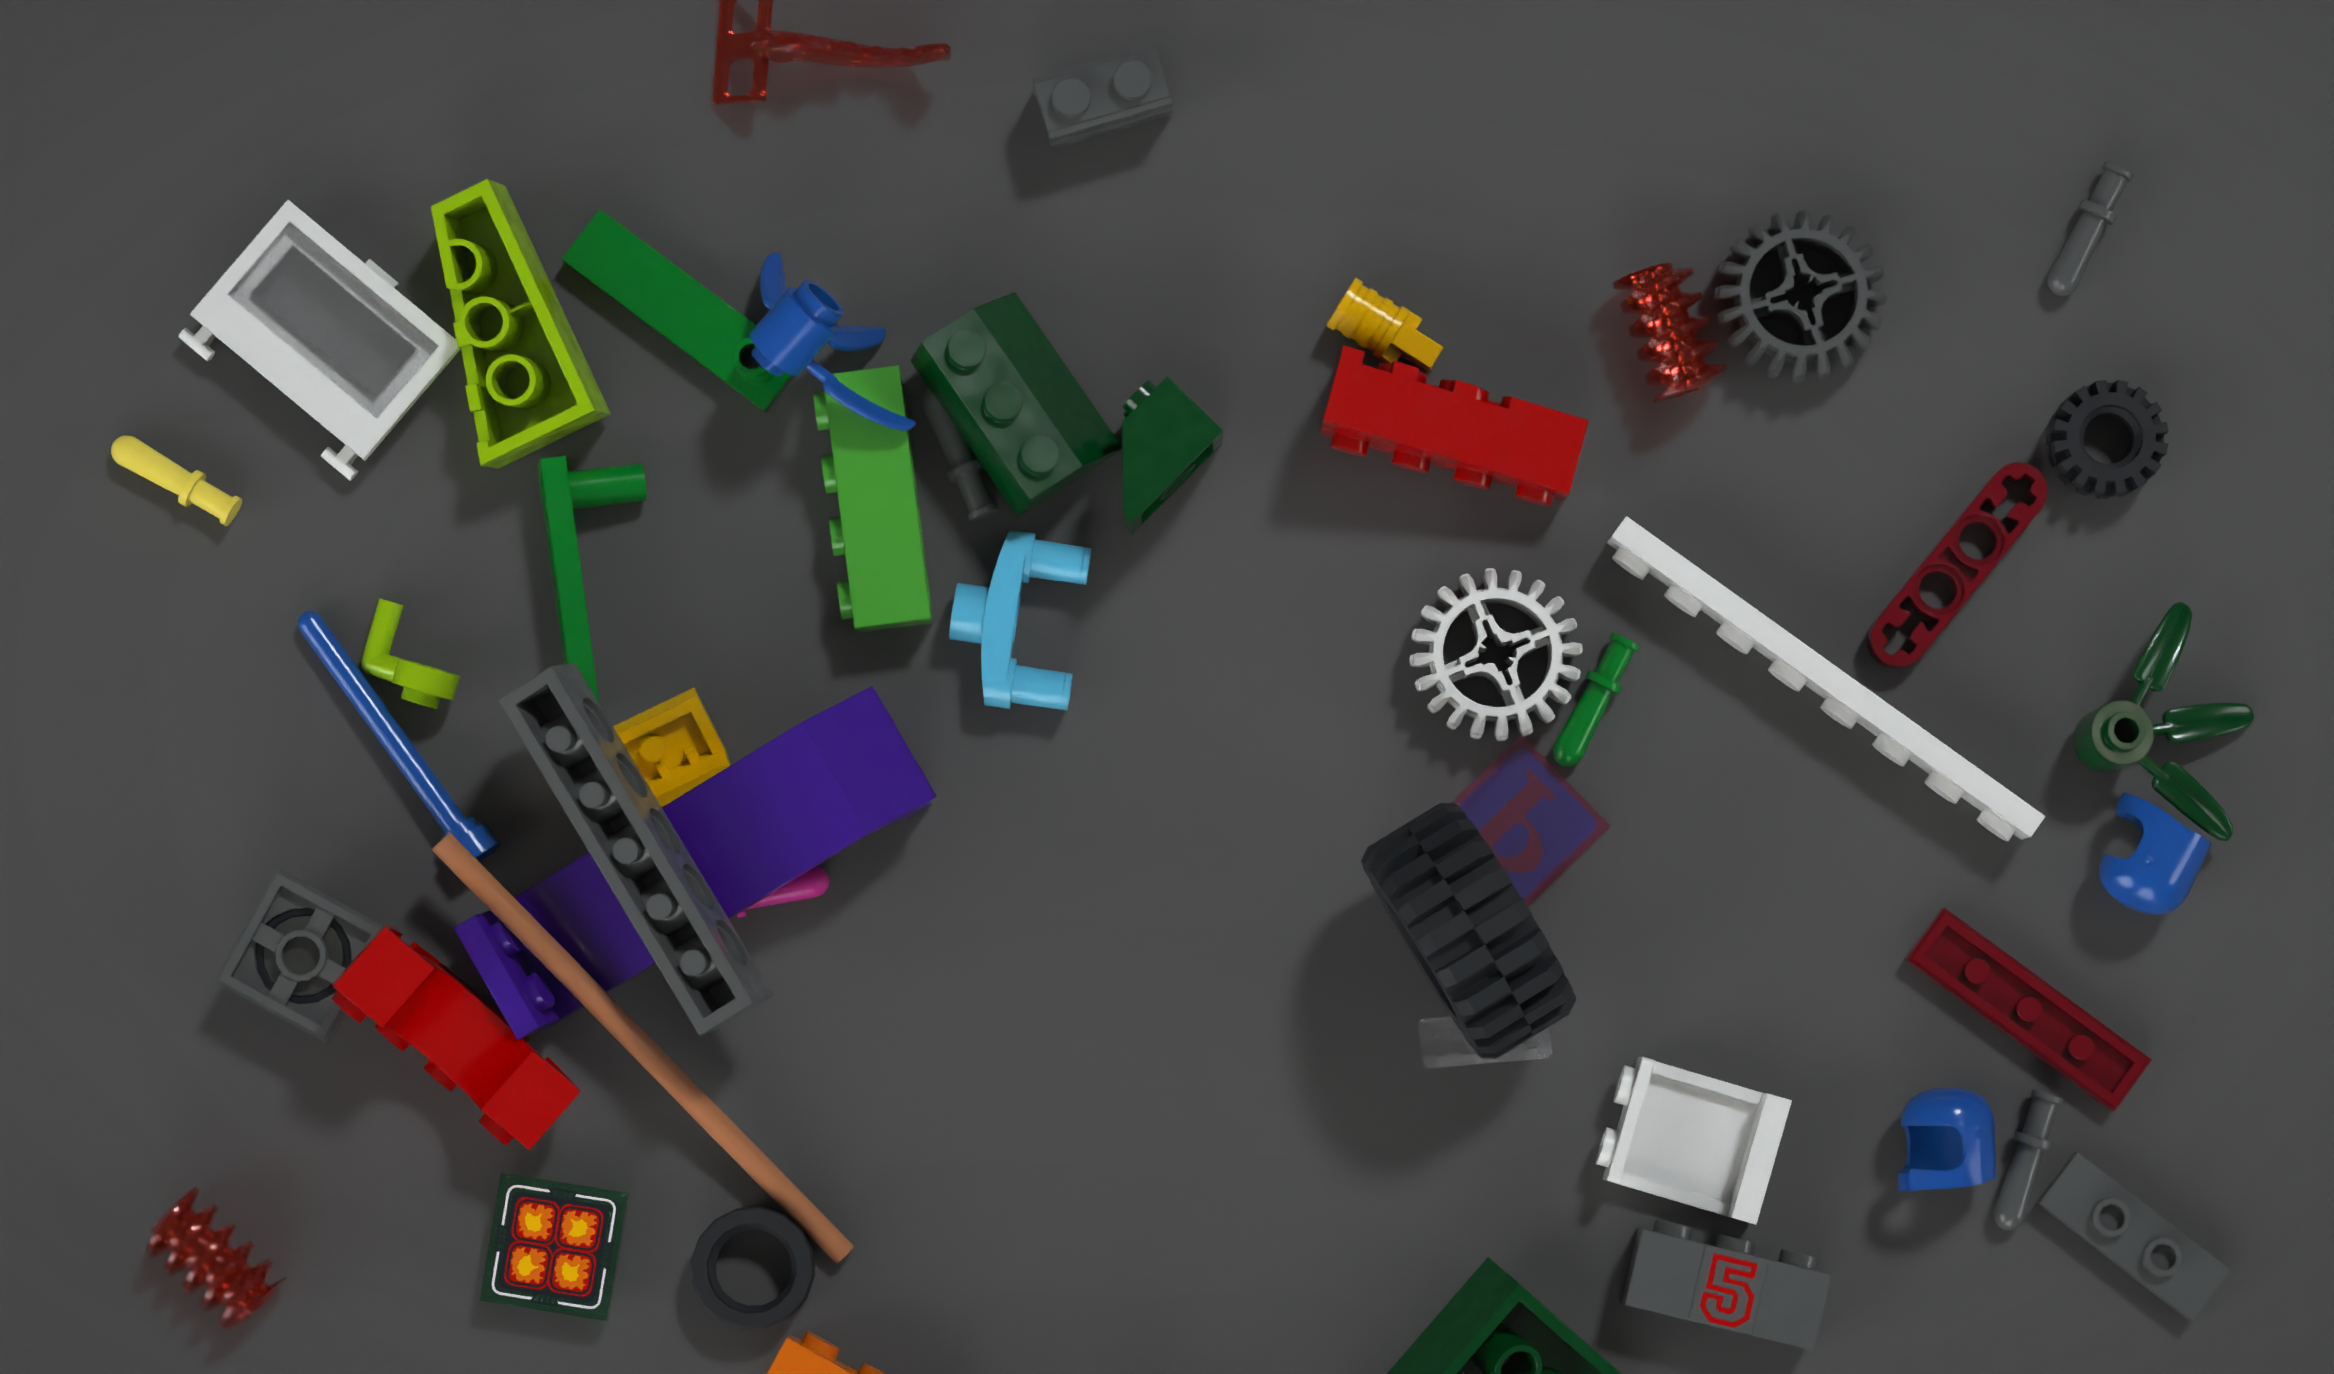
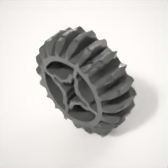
(1808, 322)

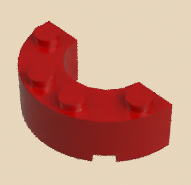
(459, 1032)

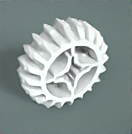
(1475, 603)

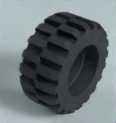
(1469, 930)

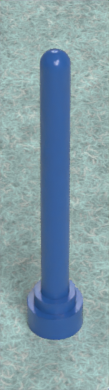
(474, 837)

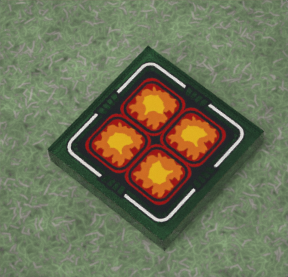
(554, 1246)

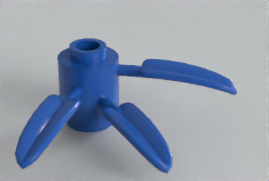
(799, 328)

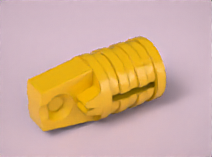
(1383, 327)

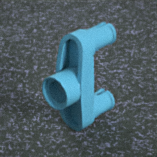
(991, 619)

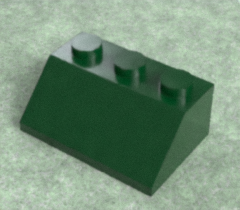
(1014, 401)

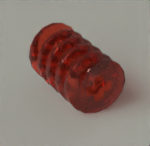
(1670, 330)
(212, 1261)

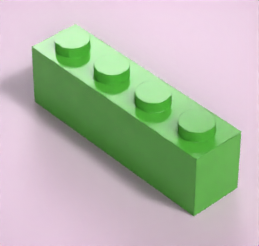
(877, 506)

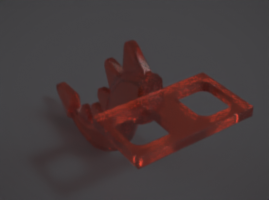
(785, 46)

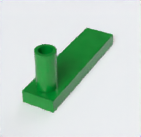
(673, 306)
(560, 495)

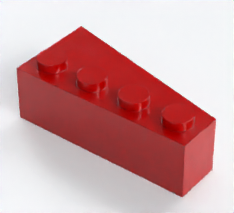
(1452, 429)

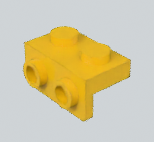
(674, 745)

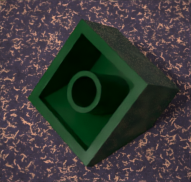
(1161, 447)

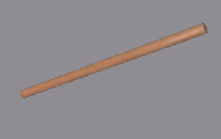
(642, 1047)

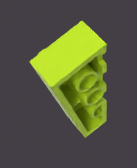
(513, 336)

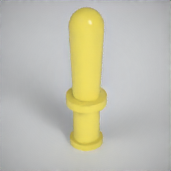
(190, 487)

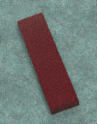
(2027, 1009)

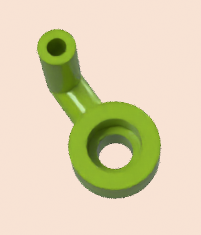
(420, 682)

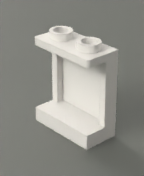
(1693, 1139)

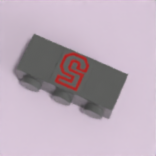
(1726, 1285)

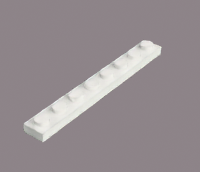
(1844, 697)

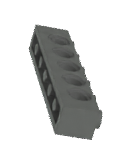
(636, 847)

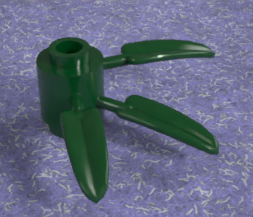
(2135, 733)

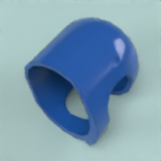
(2163, 865)
(1947, 1140)

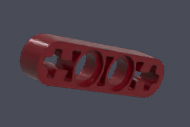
(1953, 562)

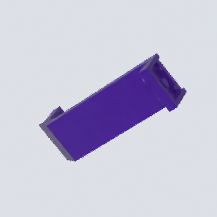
(747, 835)

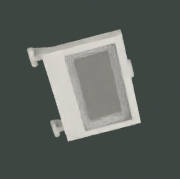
(324, 332)

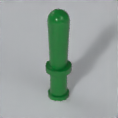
(1583, 721)

